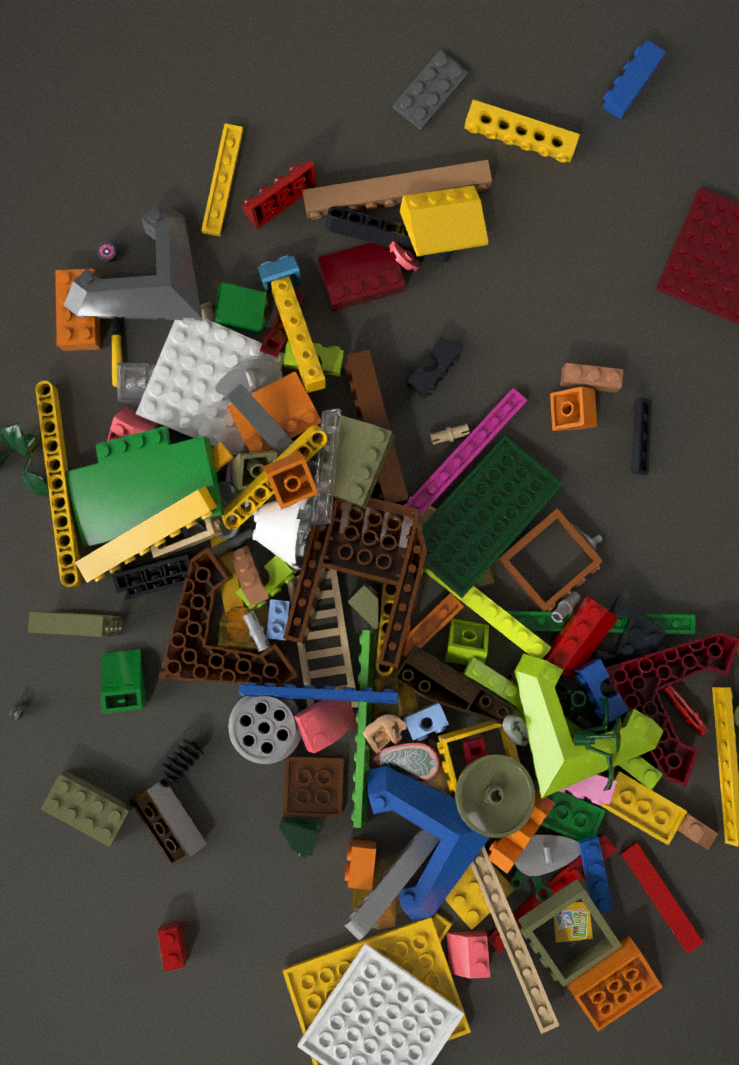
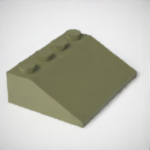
(360, 460)

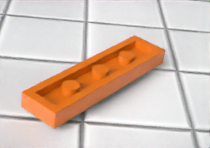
(433, 622)

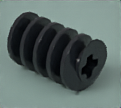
(182, 760)

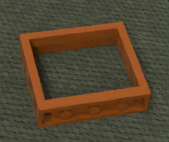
(565, 590)

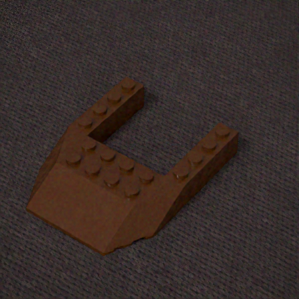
(369, 543)

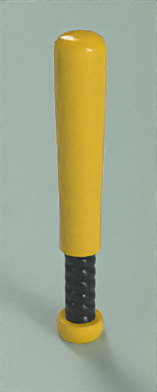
(116, 349)

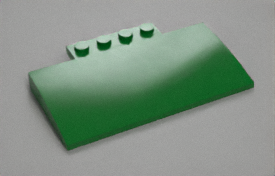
(138, 480)

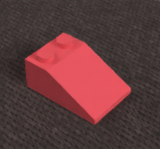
(324, 723)

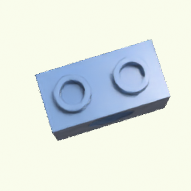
(277, 619)
(414, 720)

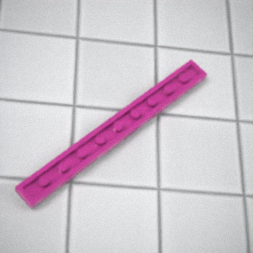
(466, 451)

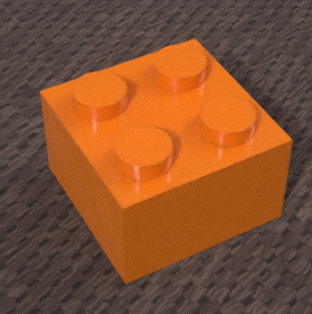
(290, 480)
(362, 862)

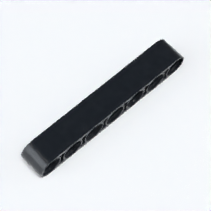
(374, 230)

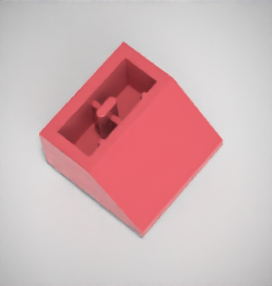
(128, 423)

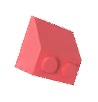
(468, 953)

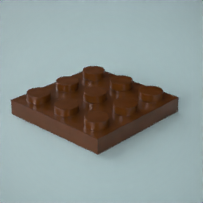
(313, 786)

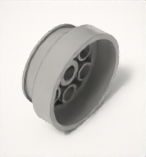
(255, 752)

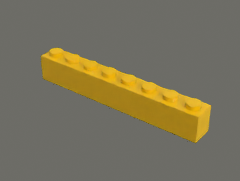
(146, 534)

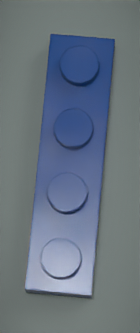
(595, 873)

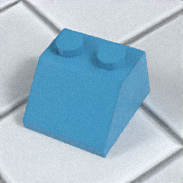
(284, 267)

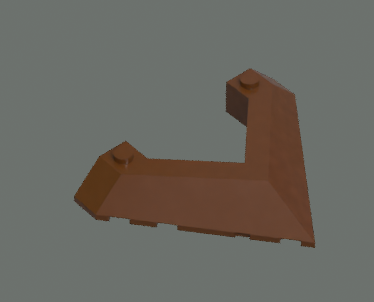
(192, 654)

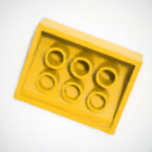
(444, 220)

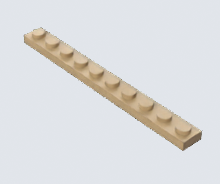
(513, 942)

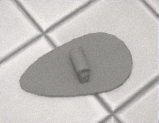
(252, 375)
(547, 854)

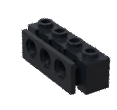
(151, 572)

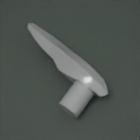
(592, 542)

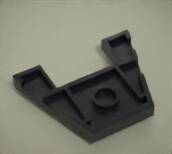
(638, 638)

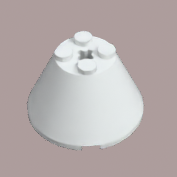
(285, 530)

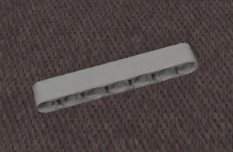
(391, 883)

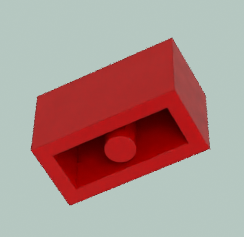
(172, 946)

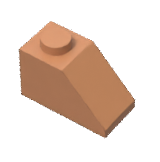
(697, 831)

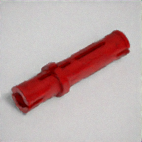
(700, 726)

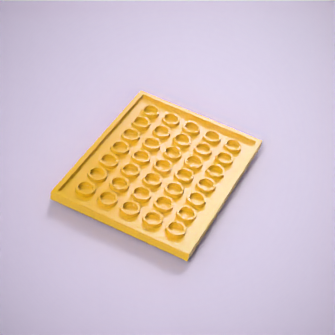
(409, 946)

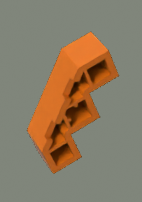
(509, 848)

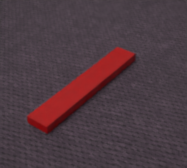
(661, 897)

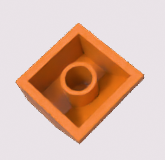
(573, 409)

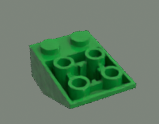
(122, 681)

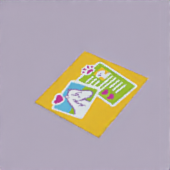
(573, 923)

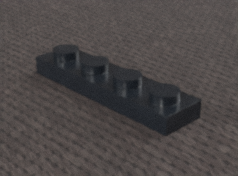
(641, 436)

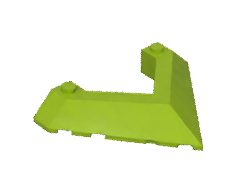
(554, 754)

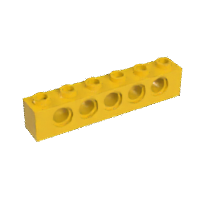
(517, 122)
(298, 334)

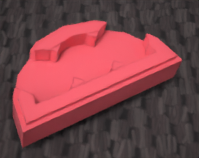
(405, 257)

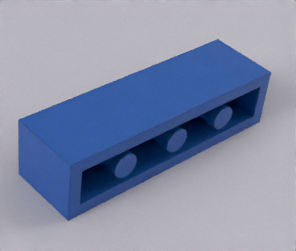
(634, 78)

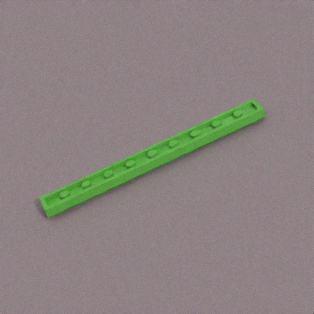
(363, 718)

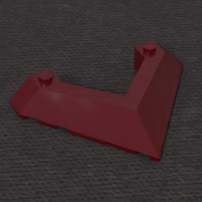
(642, 678)

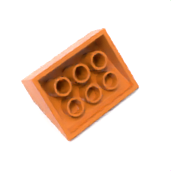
(286, 404)
(615, 985)

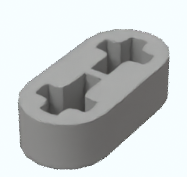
(516, 730)

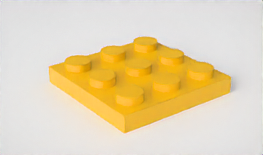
(468, 898)

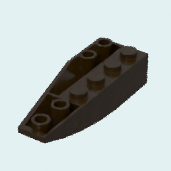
(448, 687)

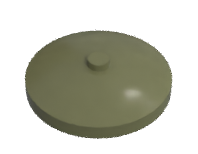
(495, 795)

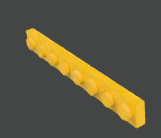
(727, 762)

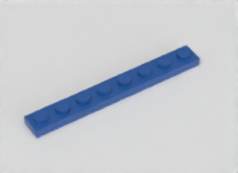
(327, 693)

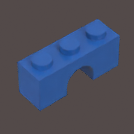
(590, 677)

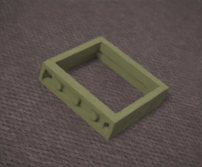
(75, 624)
(551, 908)

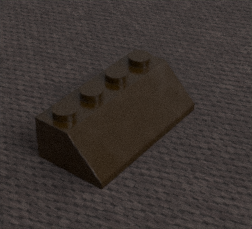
(168, 823)

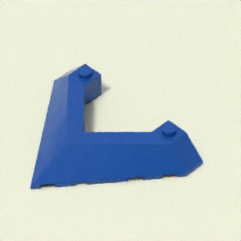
(440, 817)

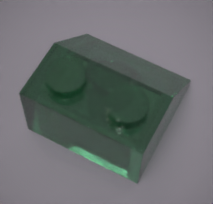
(300, 835)

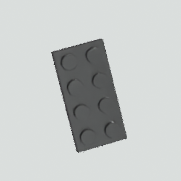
(430, 90)

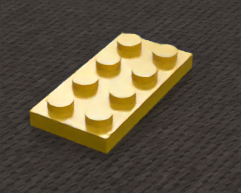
(645, 808)

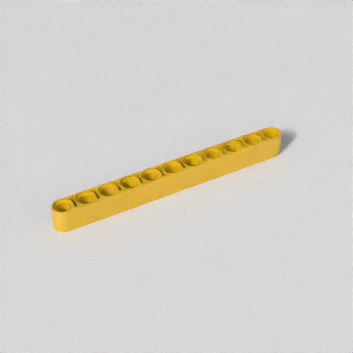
(53, 476)

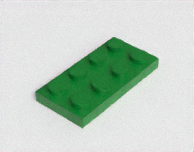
(572, 815)

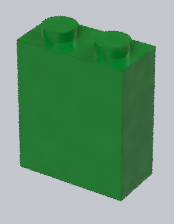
(240, 308)

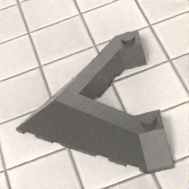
(165, 295)

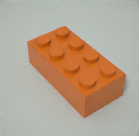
(74, 332)

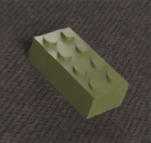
(87, 808)

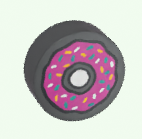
(107, 252)

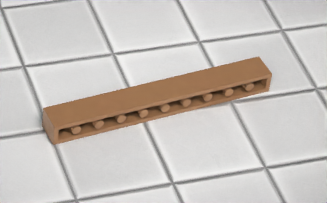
(390, 190)

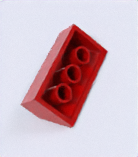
(580, 636)

